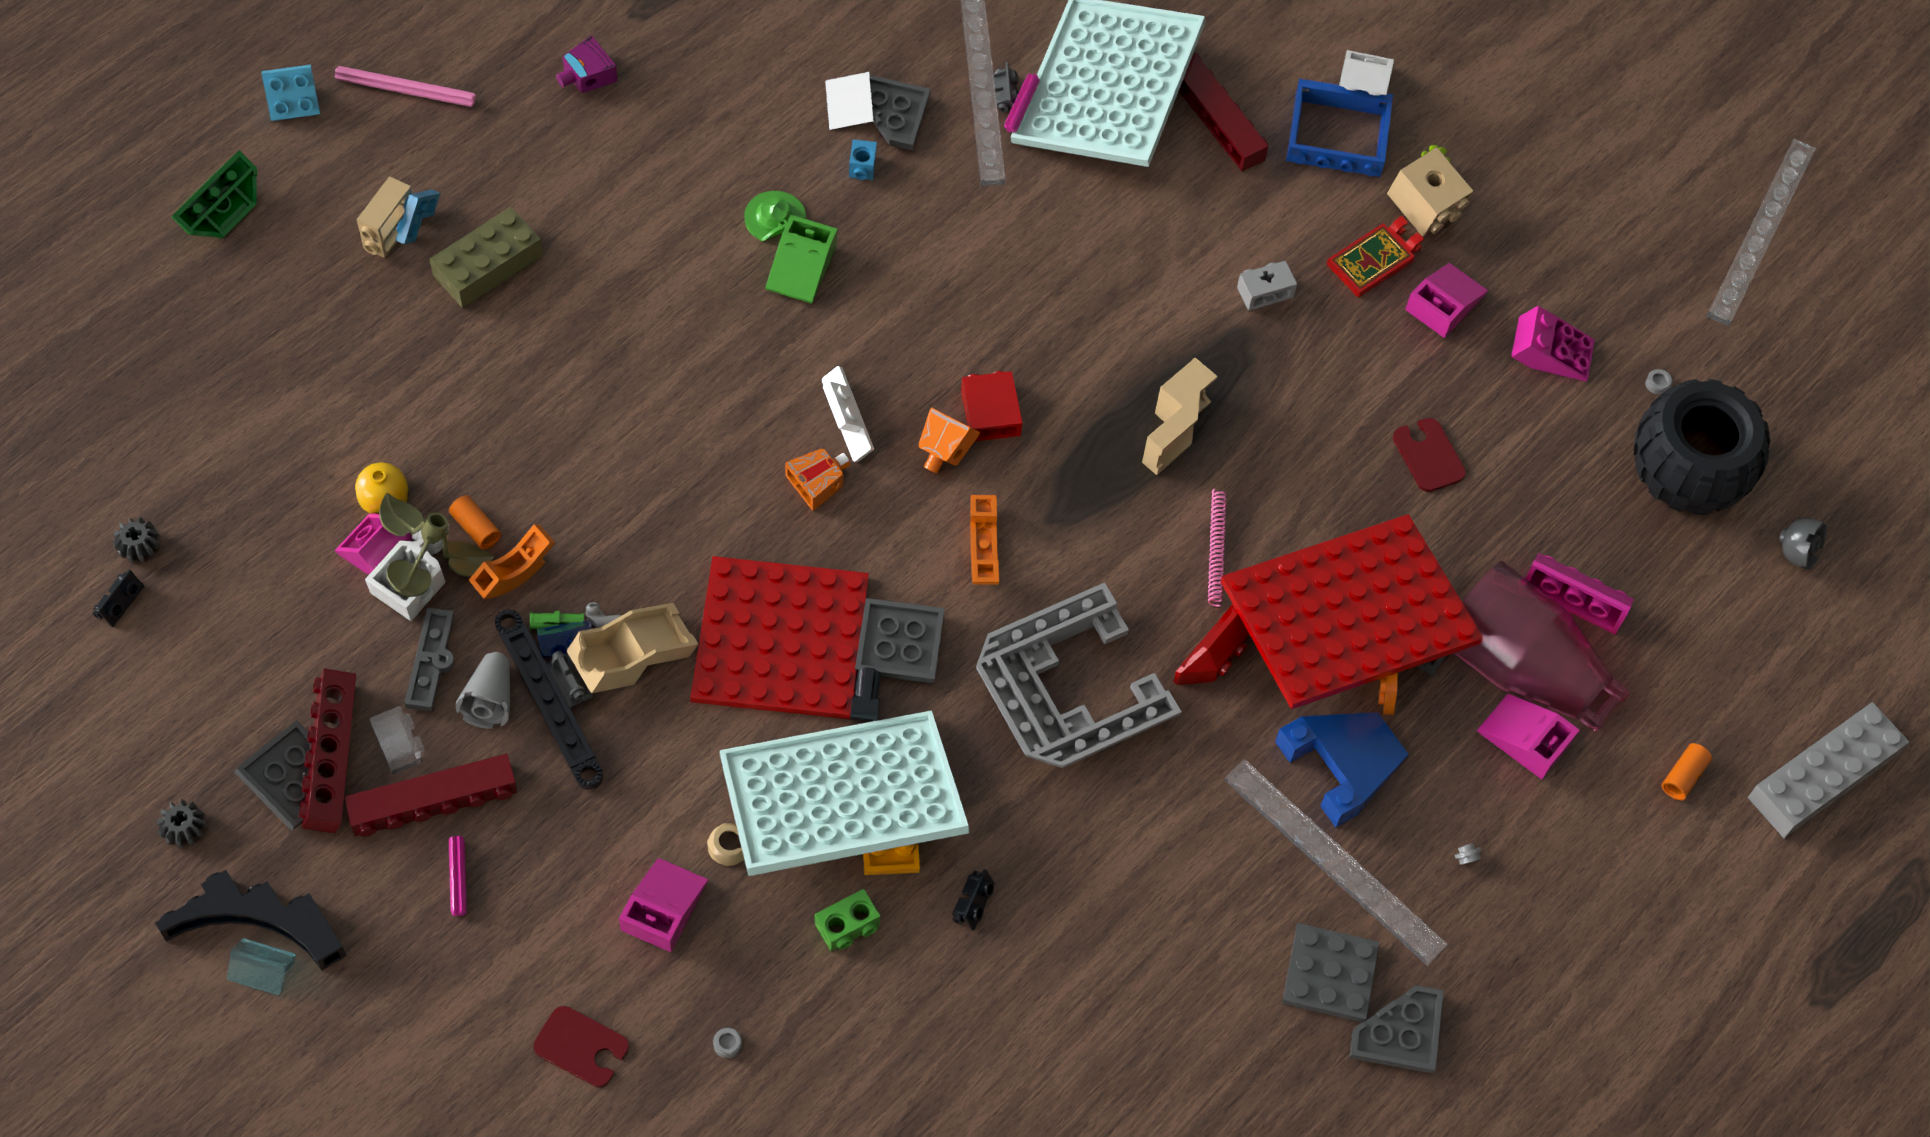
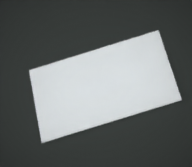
(849, 100)

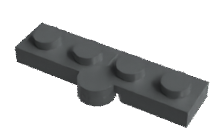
(430, 660)

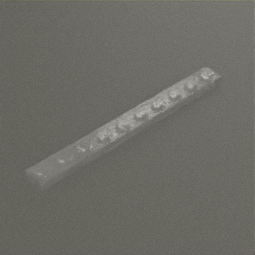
(982, 93)
(1760, 233)
(1336, 862)

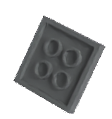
(900, 640)
(1330, 972)

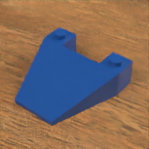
(1355, 748)

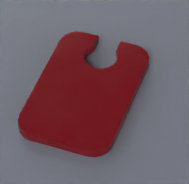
(1432, 460)
(574, 1041)

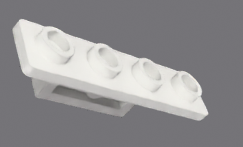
(847, 414)

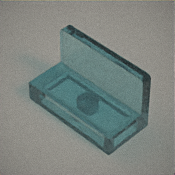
(259, 966)

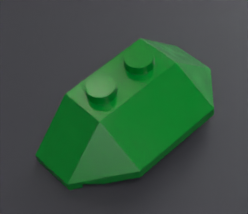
(220, 200)

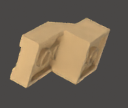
(1178, 406)
(624, 647)

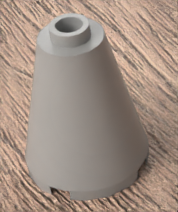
(487, 693)

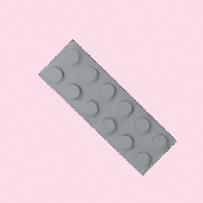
(1828, 770)

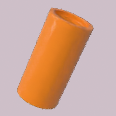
(474, 522)
(1686, 771)

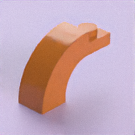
(515, 567)

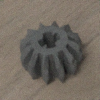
(136, 540)
(181, 823)

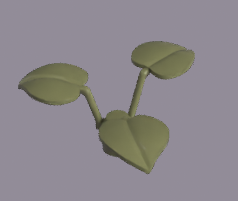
(408, 579)

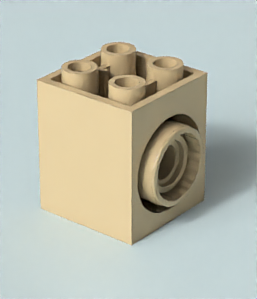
(1430, 192)

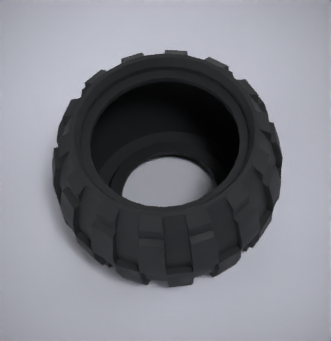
(1683, 474)

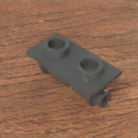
(1006, 80)
(569, 679)

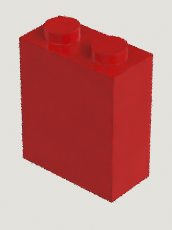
(992, 405)

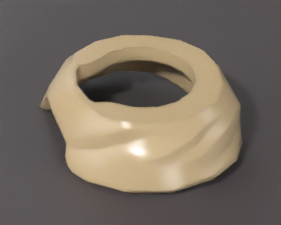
(719, 854)

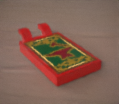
(1375, 257)

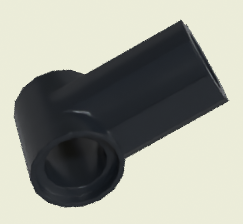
(866, 701)

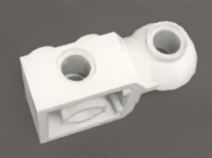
(407, 551)

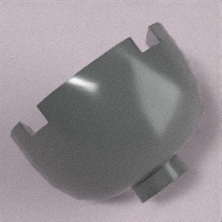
(1803, 541)

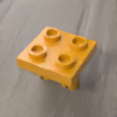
(892, 861)

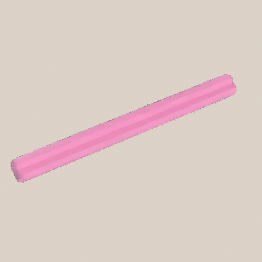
(405, 86)

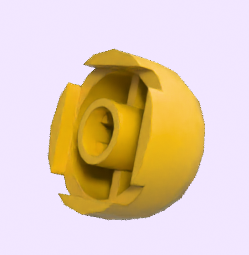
(377, 481)

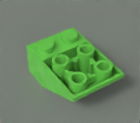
(802, 259)

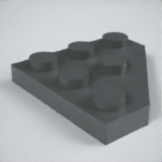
(898, 110)
(278, 773)
(1402, 1032)

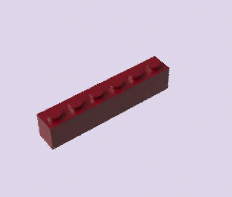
(1222, 116)
(430, 795)

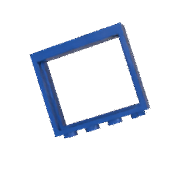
(1339, 97)

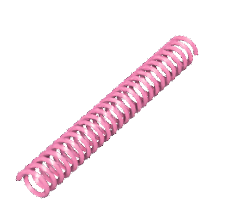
(1216, 546)

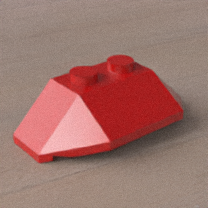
(1215, 651)

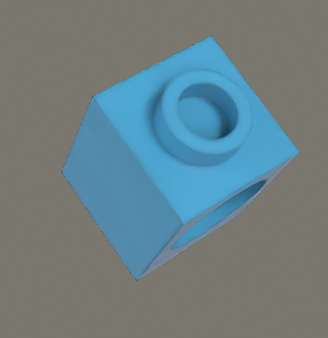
(862, 159)

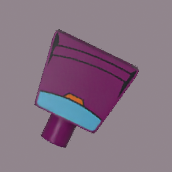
(587, 67)

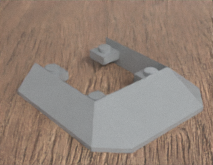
(1023, 650)

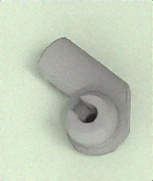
(596, 616)

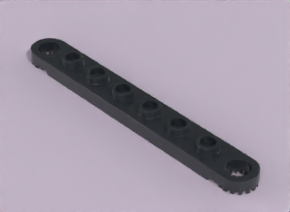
(549, 699)

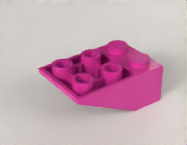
(1445, 299)
(1552, 345)
(1529, 734)
(662, 904)

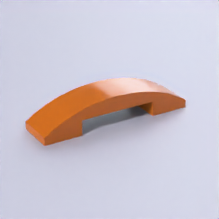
(984, 539)

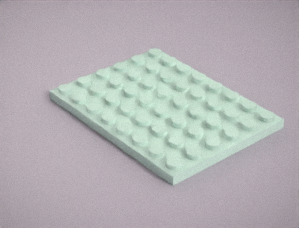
(1109, 80)
(842, 792)

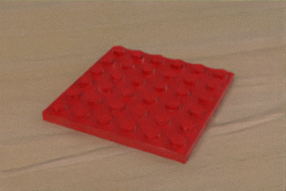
(780, 637)

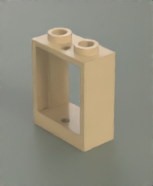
(381, 217)

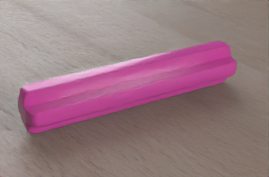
(1022, 102)
(457, 876)

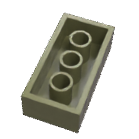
(486, 257)

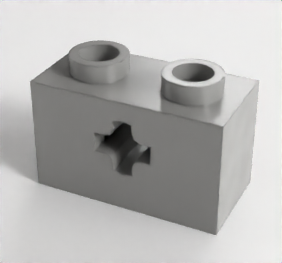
(1266, 285)

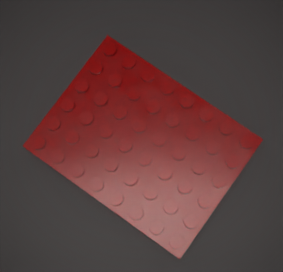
(1350, 611)

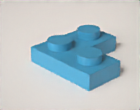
(416, 207)

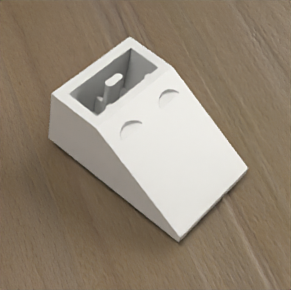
(1366, 73)

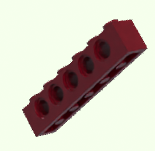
(341, 687)

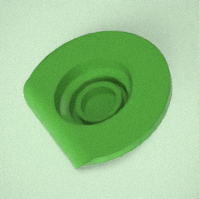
(769, 213)

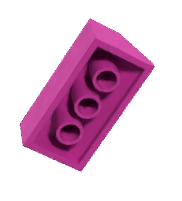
(1580, 594)

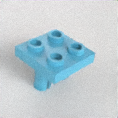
(290, 92)

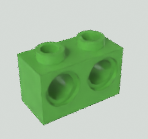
(843, 914)

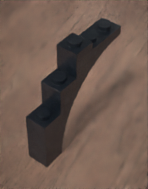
(261, 908)

